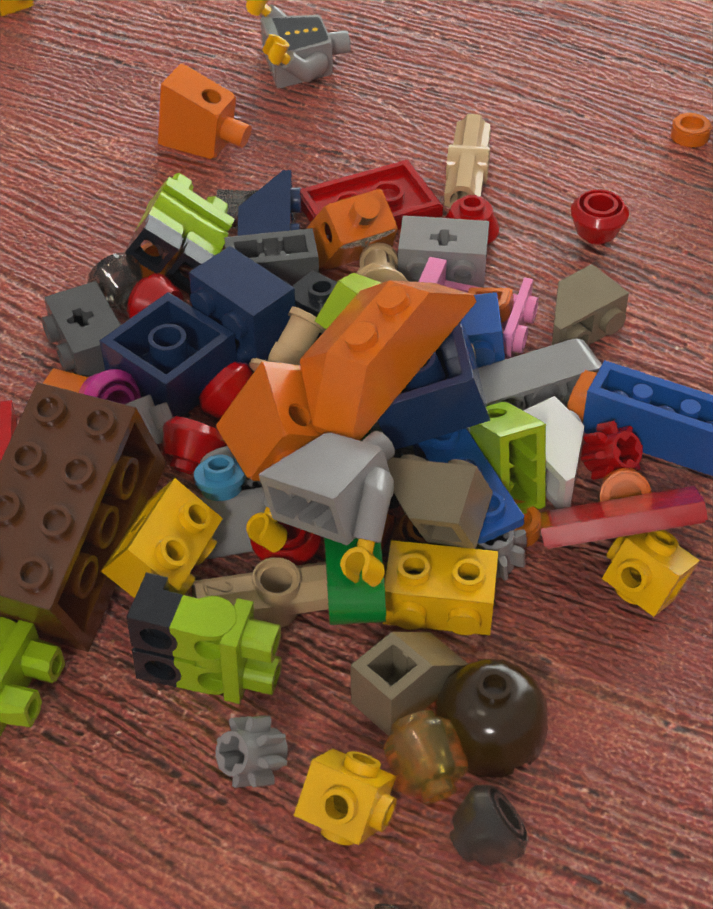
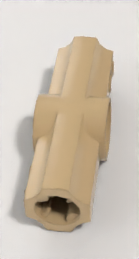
(467, 159)
(275, 587)

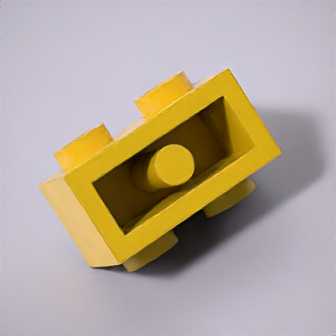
(165, 541)
(440, 587)

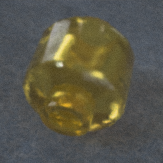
(425, 756)

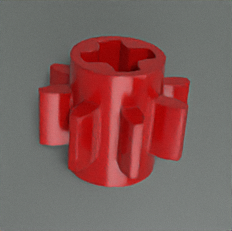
(611, 449)

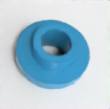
(219, 477)

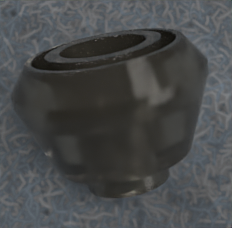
(117, 277)
(488, 828)

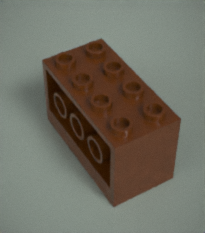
(66, 501)

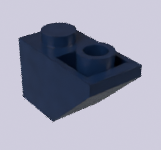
(271, 207)

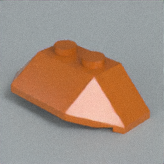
(376, 352)

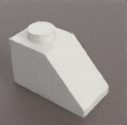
(563, 449)

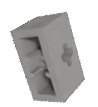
(454, 240)

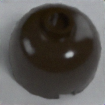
(495, 715)

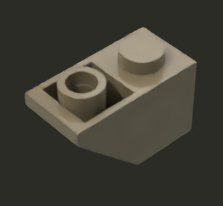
(588, 306)
(442, 498)
(401, 676)

